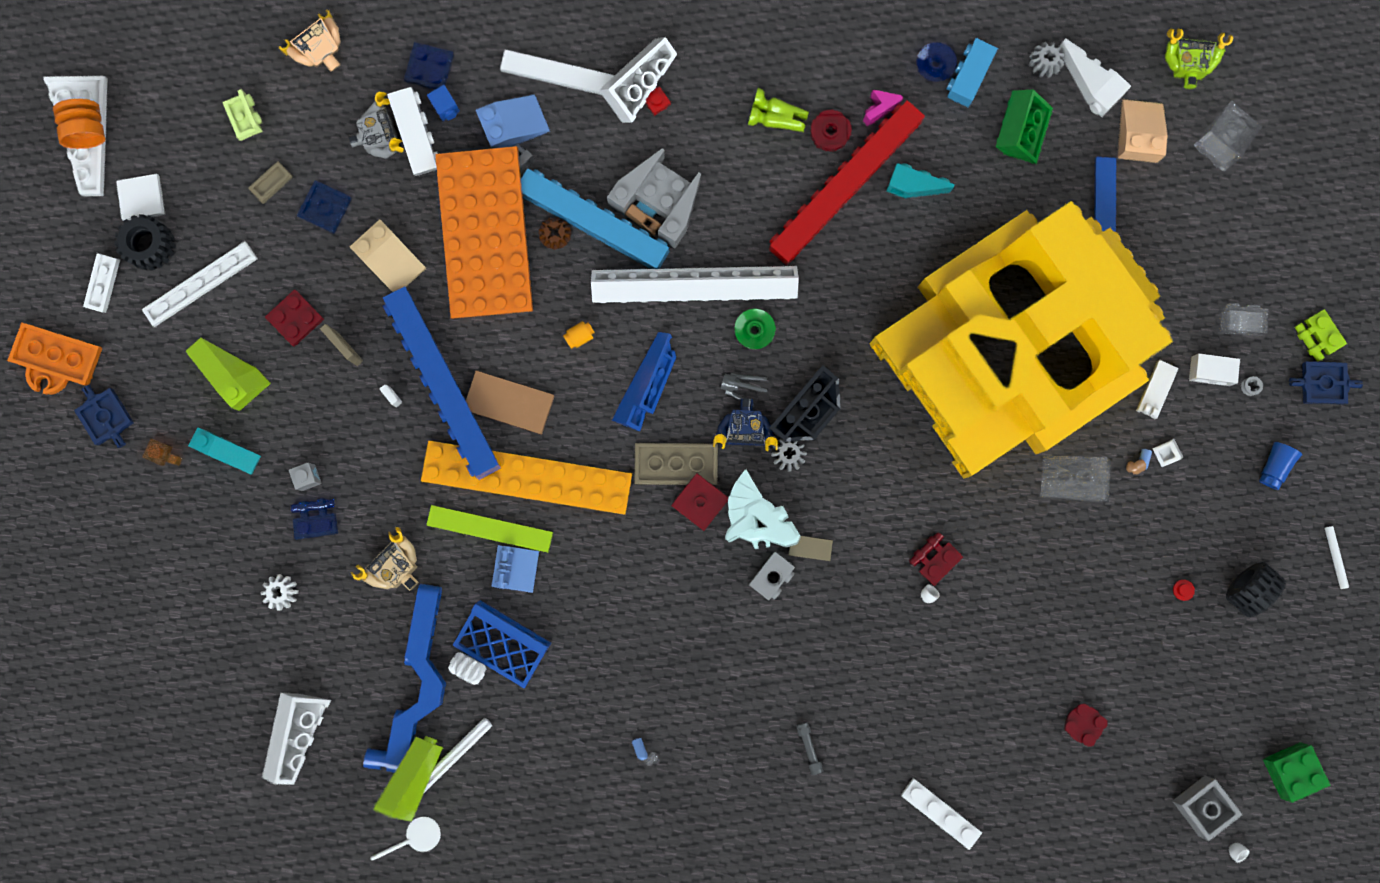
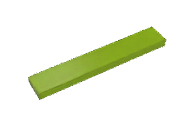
(489, 528)

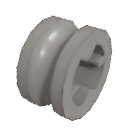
(1257, 383)

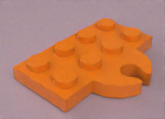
(53, 358)

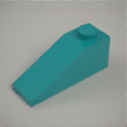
(224, 450)

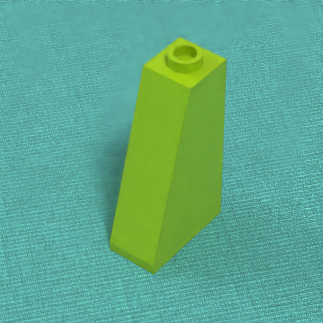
(410, 780)

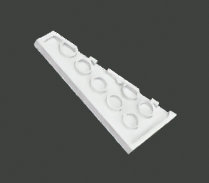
(89, 162)

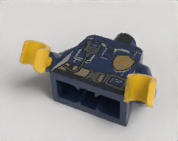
(745, 428)

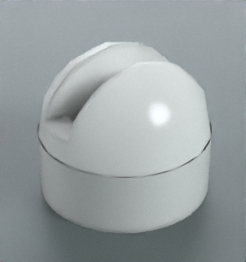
(929, 594)
(1238, 852)

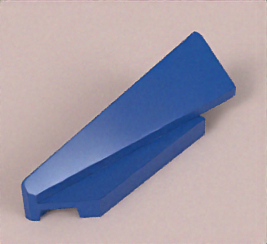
(647, 384)

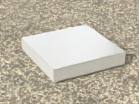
(140, 196)

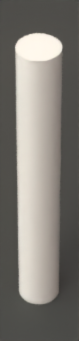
(1336, 556)

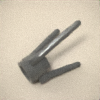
(732, 383)

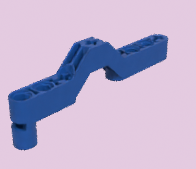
(432, 685)

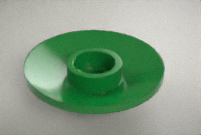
(759, 319)

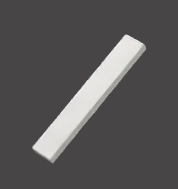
(554, 72)
(199, 284)

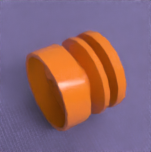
(79, 123)

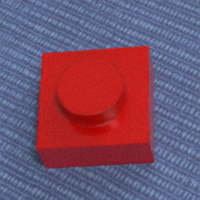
(657, 101)

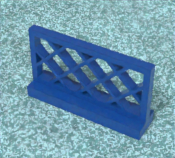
(509, 627)

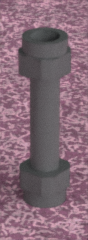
(815, 765)

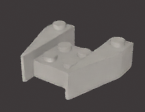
(662, 192)

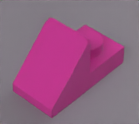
(885, 103)

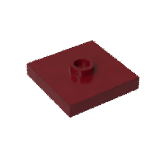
(700, 501)

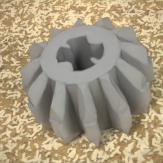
(1043, 65)
(794, 459)

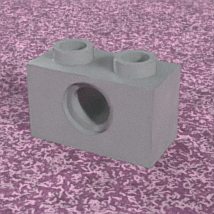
(781, 567)

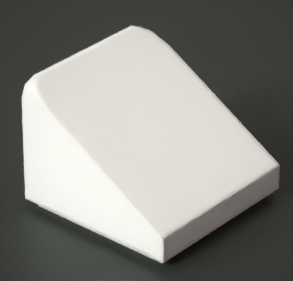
(1168, 453)

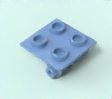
(515, 568)

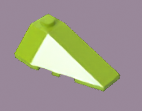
(230, 376)

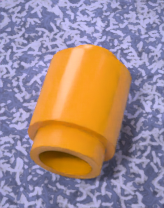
(579, 334)

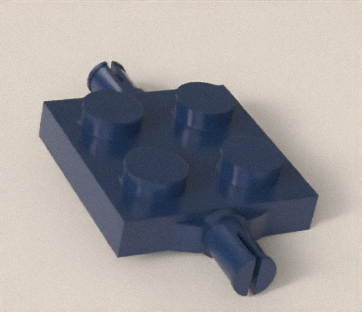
(1325, 383)
(103, 416)

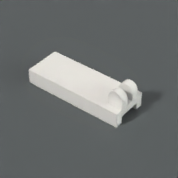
(101, 283)
(1157, 389)

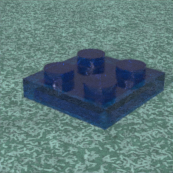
(428, 66)

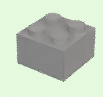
(1207, 808)

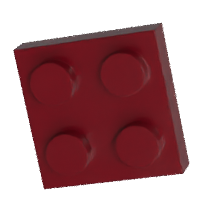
(294, 318)

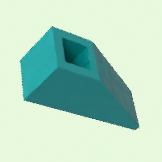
(913, 183)

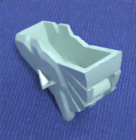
(747, 507)

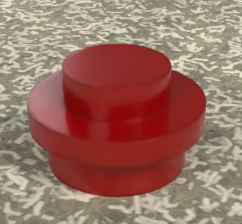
(1183, 590)

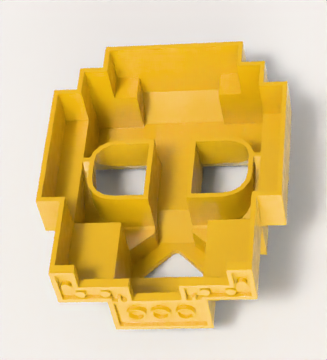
(1088, 290)

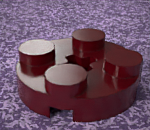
(838, 122)

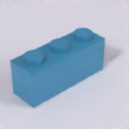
(971, 72)

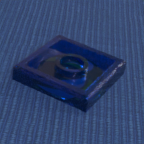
(324, 207)

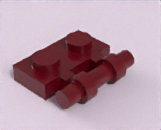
(940, 563)

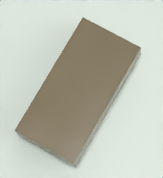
(270, 182)
(812, 548)

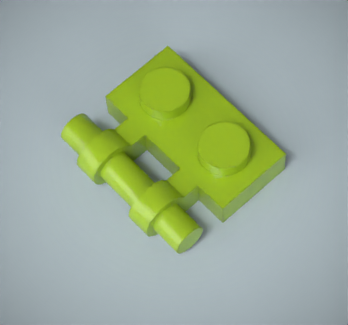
(1325, 333)

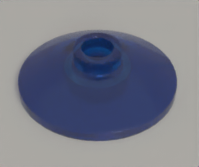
(938, 53)

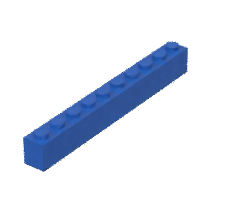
(441, 383)

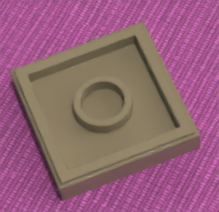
(341, 344)

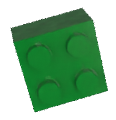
(1296, 772)

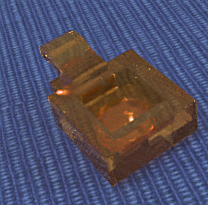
(160, 453)

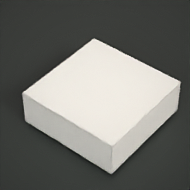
(391, 395)

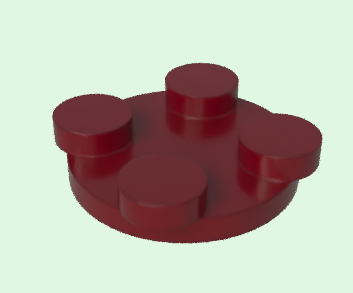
(1085, 724)

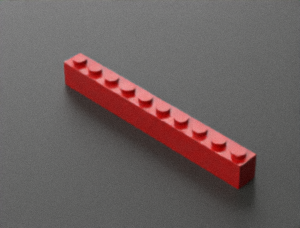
(846, 183)

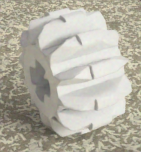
(272, 594)
(467, 668)

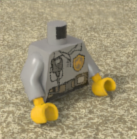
(377, 130)

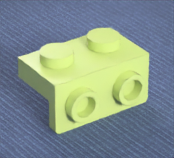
(242, 116)

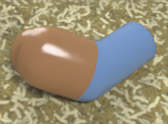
(1140, 465)

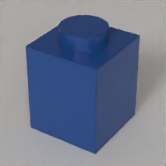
(443, 103)

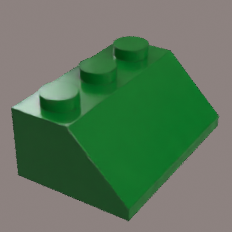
(1024, 125)

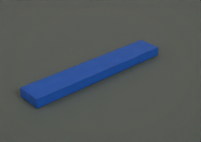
(1105, 192)

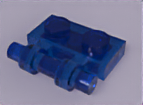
(314, 526)

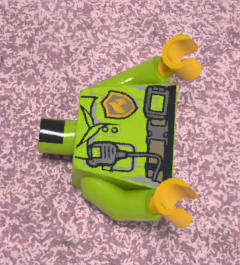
(1193, 58)

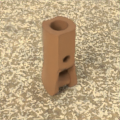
(641, 218)

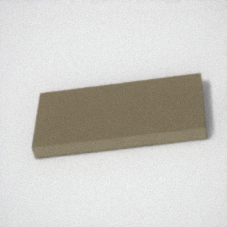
(674, 463)

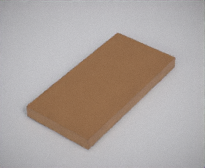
(509, 402)

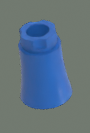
(1279, 465)

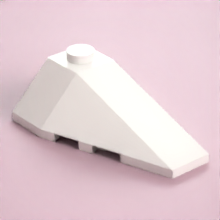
(1098, 86)

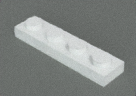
(941, 813)

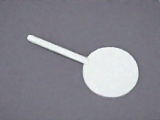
(421, 835)

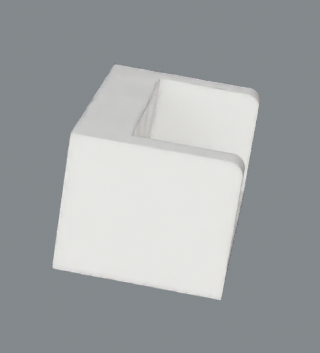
(1214, 369)

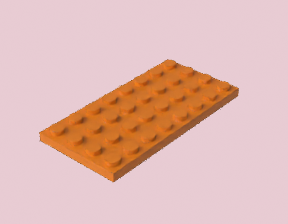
(484, 232)

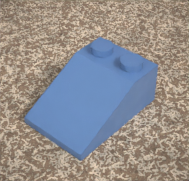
(512, 121)

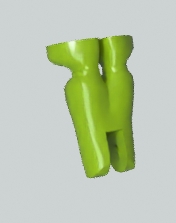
(778, 113)

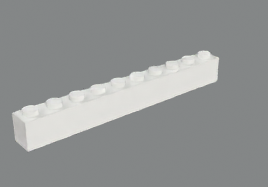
(694, 284)

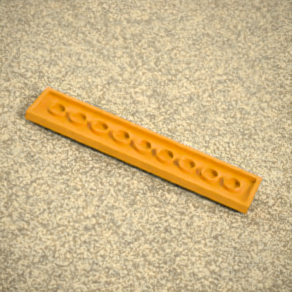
(532, 479)

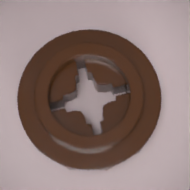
(554, 242)

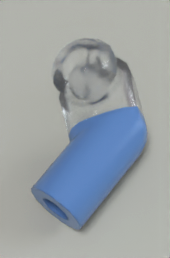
(648, 759)

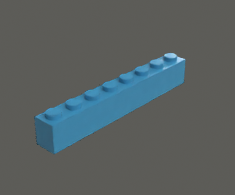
(592, 220)

